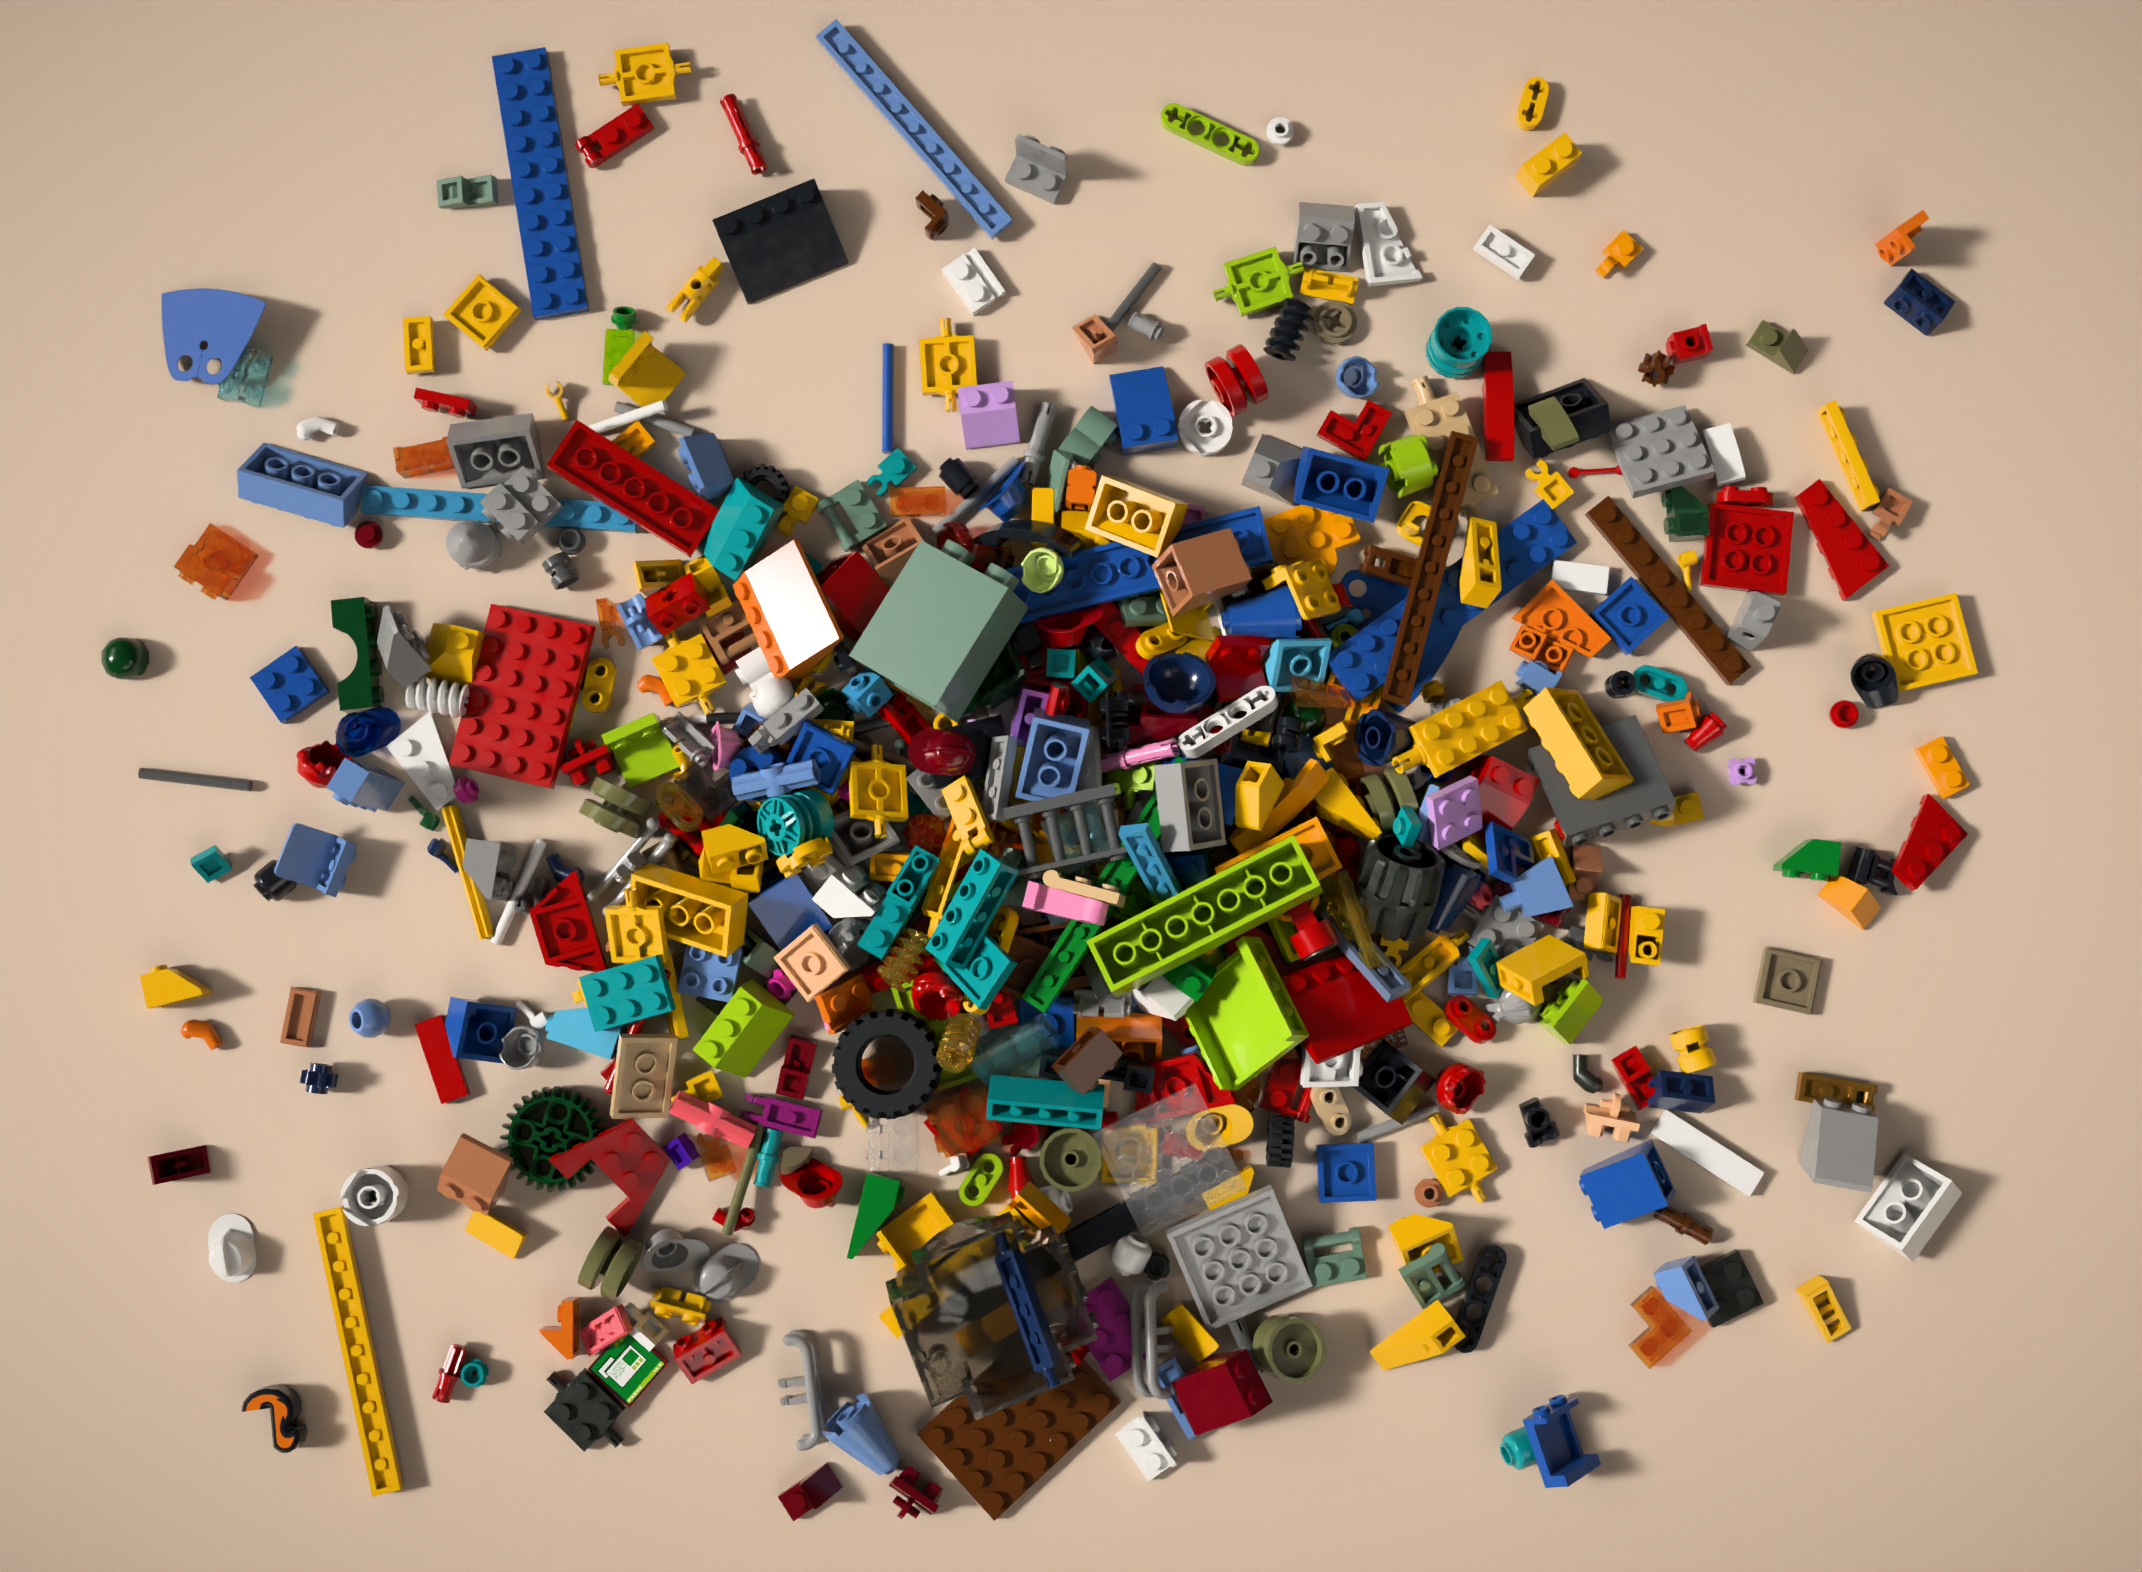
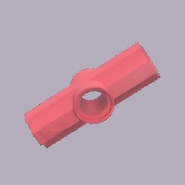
(712, 1119)

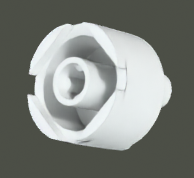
(358, 1196)

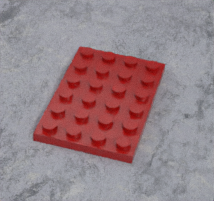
(522, 696)

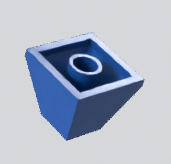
(478, 1028)

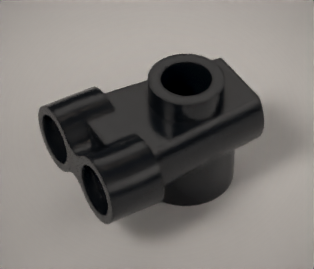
(1538, 1127)

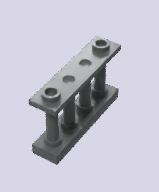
(1049, 809)

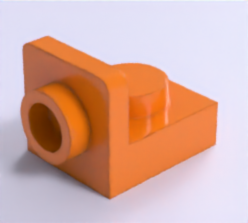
(1679, 714)

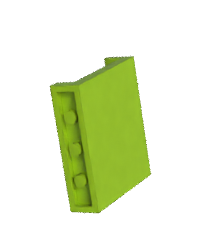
(1245, 1017)

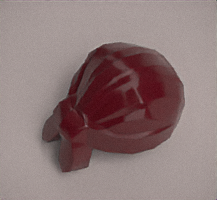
(1025, 1136)

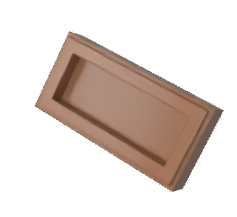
(300, 1017)

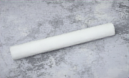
(630, 417)

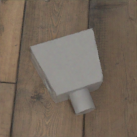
(1754, 617)

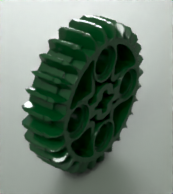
(542, 1143)

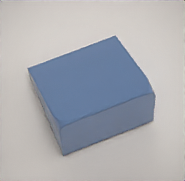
(747, 720)

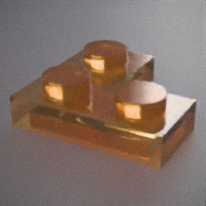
(1664, 1328)

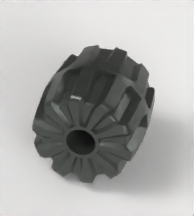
(1398, 887)

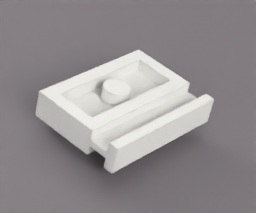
(973, 281)

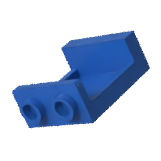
(1557, 1443)

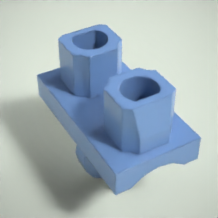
(639, 626)

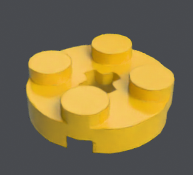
(808, 853)

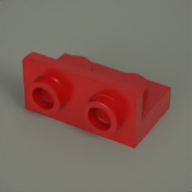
(705, 1350)

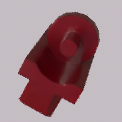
(904, 1485)

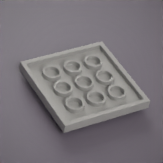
(1239, 1258)

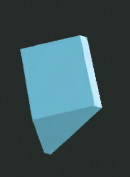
(1296, 658)

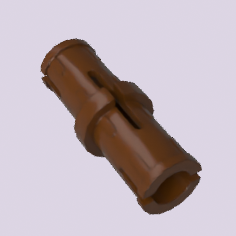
(1684, 1224)

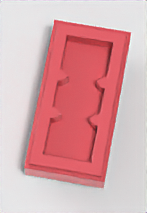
(605, 1330)

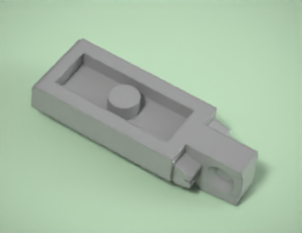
(786, 721)

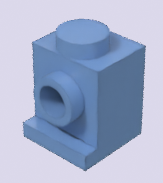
(1536, 676)

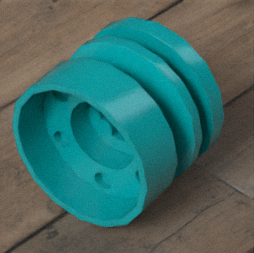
(1465, 330)
(794, 820)

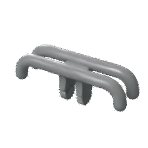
(632, 861)
(1145, 1339)
(814, 1389)

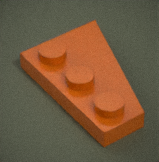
(1563, 620)

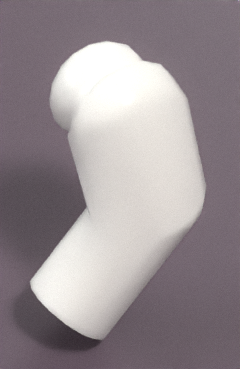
(314, 424)

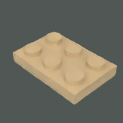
(643, 1076)

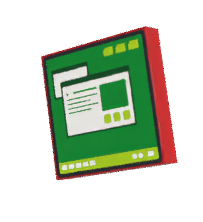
(628, 1368)

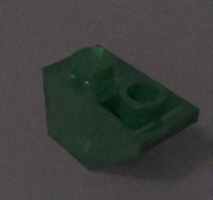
(1685, 515)

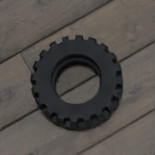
(849, 1071)

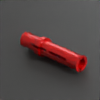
(748, 144)

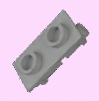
(691, 740)
(1088, 1005)

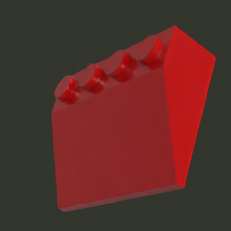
(1341, 1008)

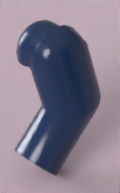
(558, 870)

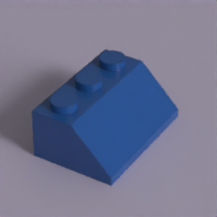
(1339, 484)

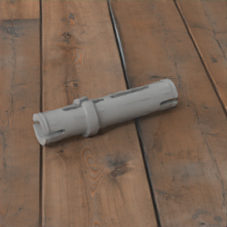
(1034, 455)

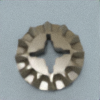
(1330, 310)

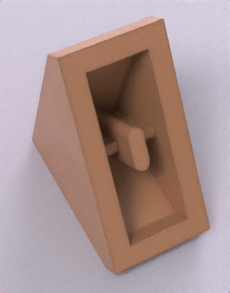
(1096, 338)

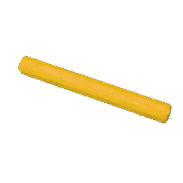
(474, 896)

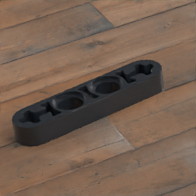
(1484, 1299)

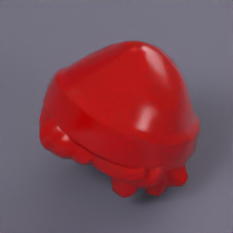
(319, 763)
(936, 995)
(1459, 1087)

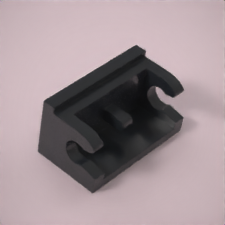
(1238, 753)

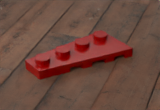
(1845, 547)

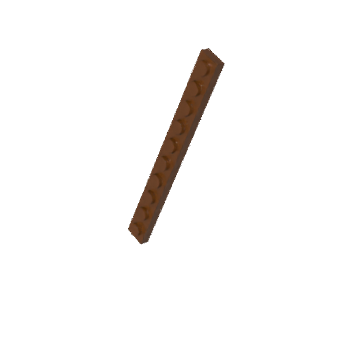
(1429, 569)

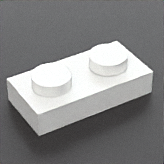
(1503, 252)

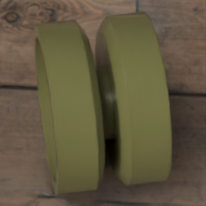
(1387, 796)
(614, 810)
(1055, 1166)
(610, 1263)
(1289, 1348)

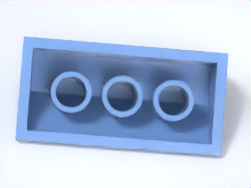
(301, 484)

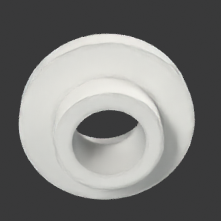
(1277, 138)

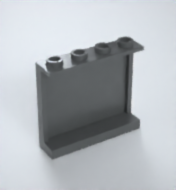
(1624, 808)

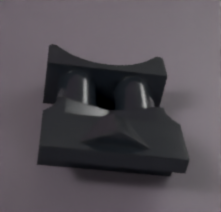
(1864, 867)

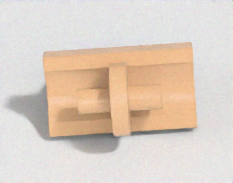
(1612, 1114)

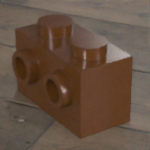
(1087, 1060)

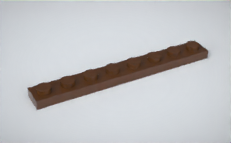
(1668, 590)

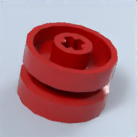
(1236, 380)

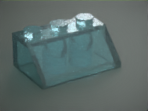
(1016, 1048)

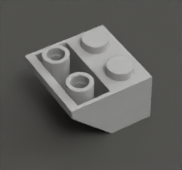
(1324, 236)
(402, 648)
(490, 867)

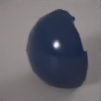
(1178, 682)

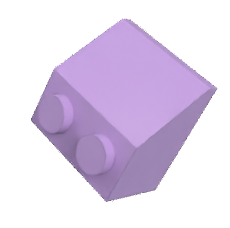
(988, 415)

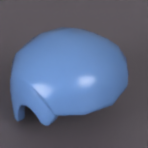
(1356, 377)

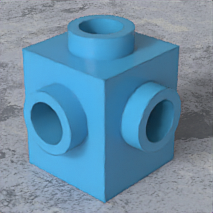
(866, 693)

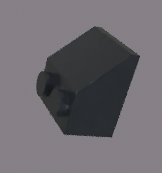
(1393, 1082)

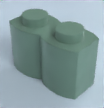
(1090, 437)

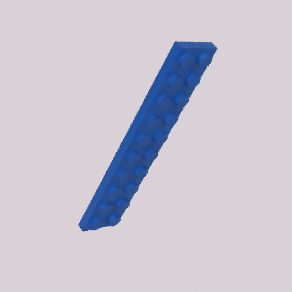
(540, 183)
(1523, 550)
(1122, 572)

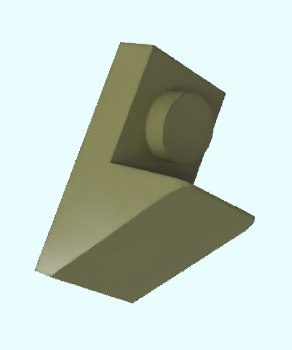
(1781, 348)

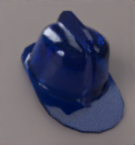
(367, 731)

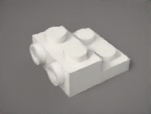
(1336, 1072)

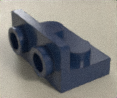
(1919, 302)

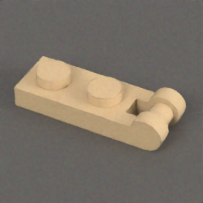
(1082, 887)

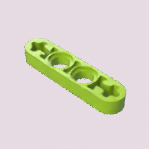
(1212, 129)

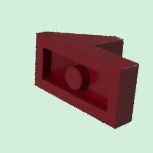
(810, 1492)

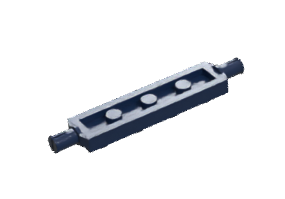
(1027, 1310)

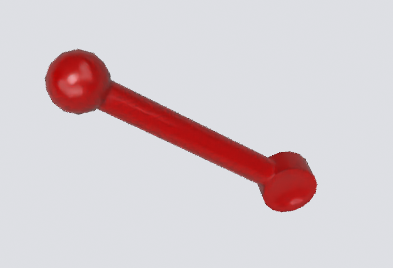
(1573, 472)

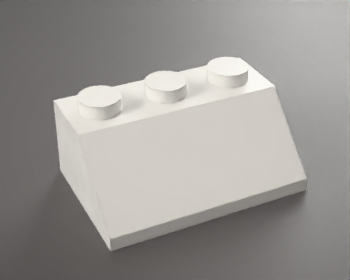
(1908, 1207)

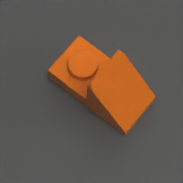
(565, 1337)

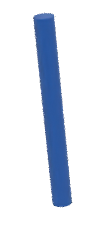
(887, 398)

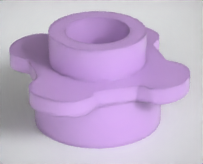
(1736, 777)

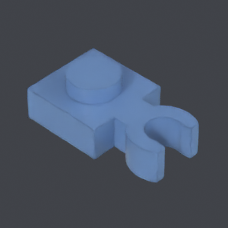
(1462, 977)

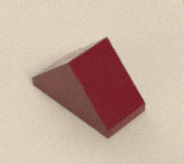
(179, 1164)

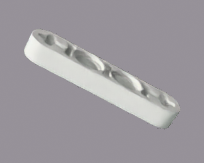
(1230, 725)

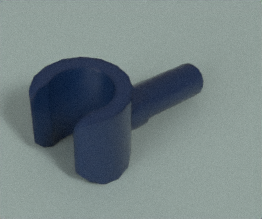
(436, 849)

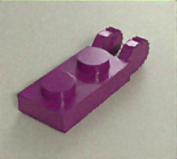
(785, 1115)

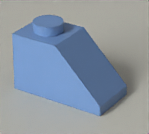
(1686, 1287)

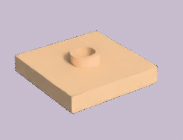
(812, 962)

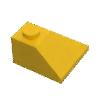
(453, 653)
(1416, 1235)

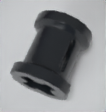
(1628, 684)

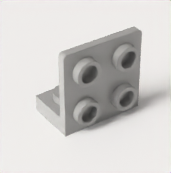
(1038, 168)

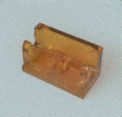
(423, 458)

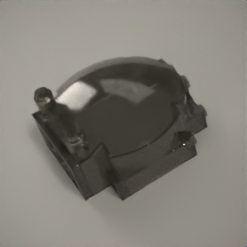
(962, 1319)

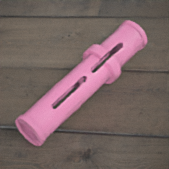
(1130, 757)

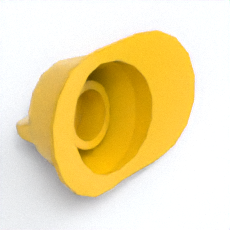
(1233, 1122)

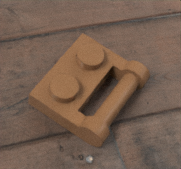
(724, 625)

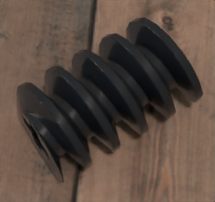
(1287, 329)

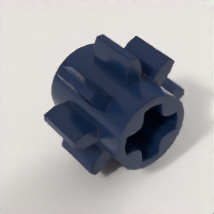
(319, 1078)

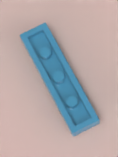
(1149, 860)

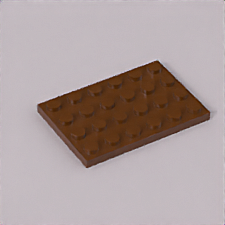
(1016, 1446)

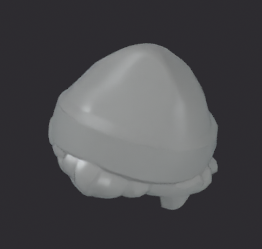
(473, 545)
(845, 938)

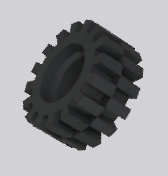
(771, 475)
(1280, 1141)

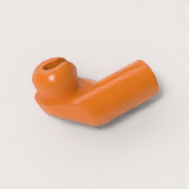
(655, 684)
(203, 1030)

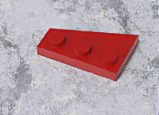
(1928, 844)

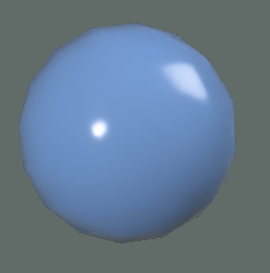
(369, 1018)

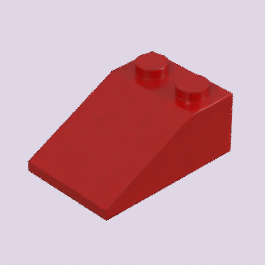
(1503, 792)

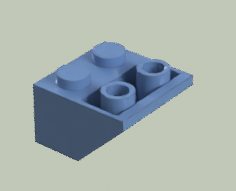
(708, 463)

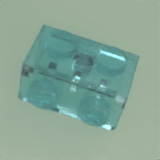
(247, 379)

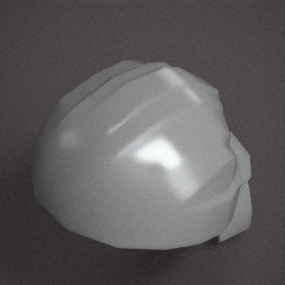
(1512, 1009)

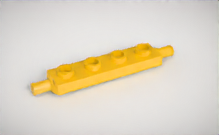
(1432, 962)

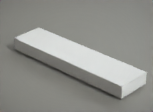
(1707, 1153)

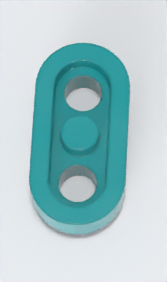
(1657, 684)

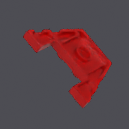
(627, 1159)

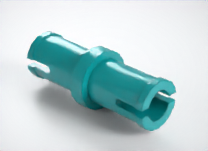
(768, 1157)

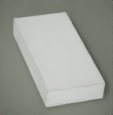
(1580, 577)

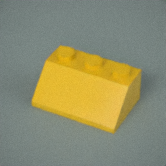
(1135, 515)

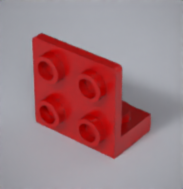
(1237, 665)

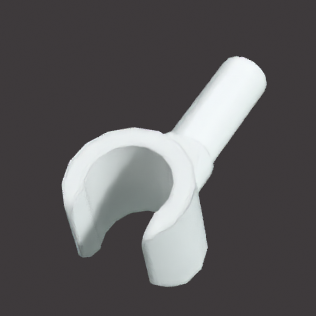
(537, 1021)
(957, 1163)

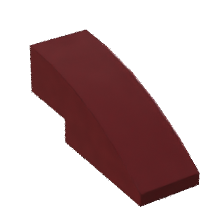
(1156, 724)

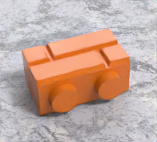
(1080, 488)

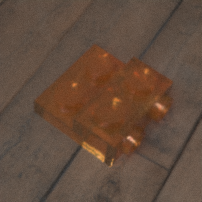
(216, 563)
(962, 1122)

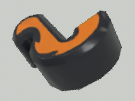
(284, 1412)

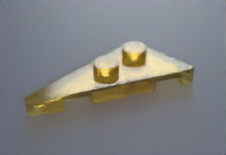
(1349, 915)

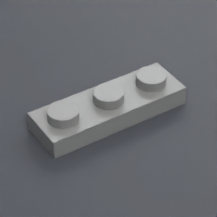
(999, 777)

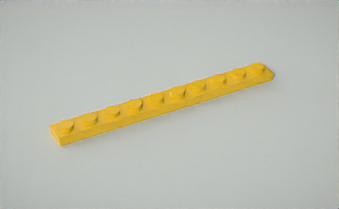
(358, 1351)

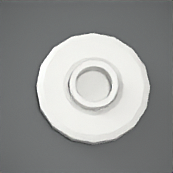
(1456, 853)

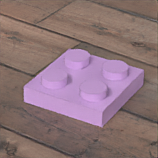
(1454, 812)

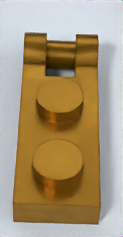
(1818, 1087)

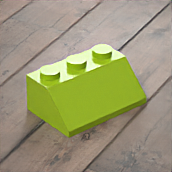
(744, 1030)

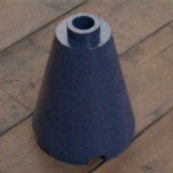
(1382, 736)
(1456, 890)

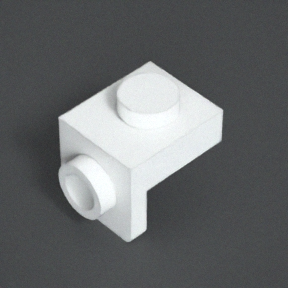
(821, 873)

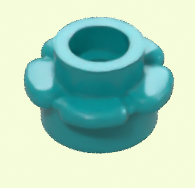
(467, 1376)

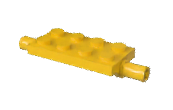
(1465, 730)

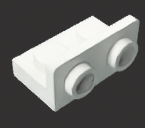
(1146, 1446)

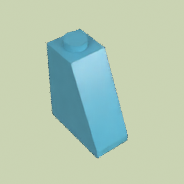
(576, 1030)

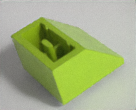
(1570, 1010)

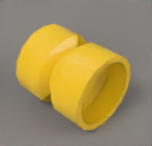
(1696, 1058)

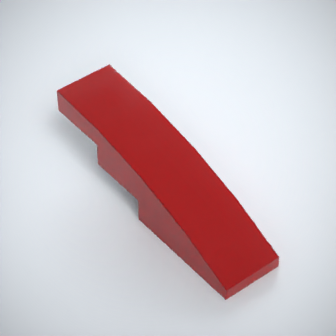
(1498, 406)

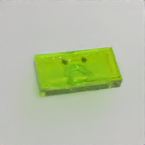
(616, 346)

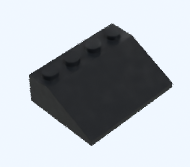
(780, 241)

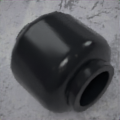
(271, 885)

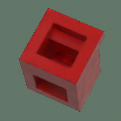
(1681, 352)

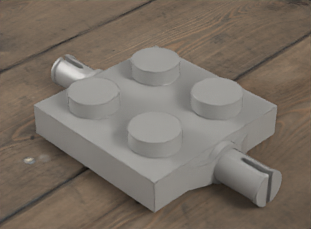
(1506, 930)

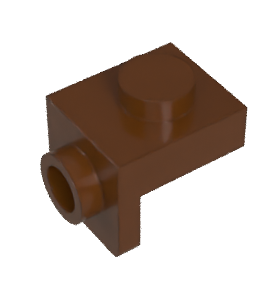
(933, 208)

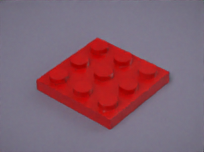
(1747, 549)

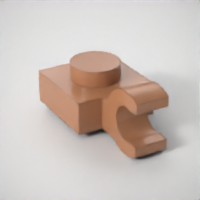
(1890, 511)

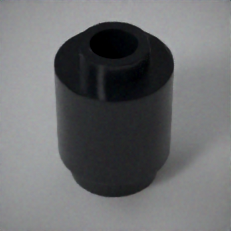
(958, 477)

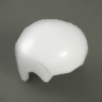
(772, 696)

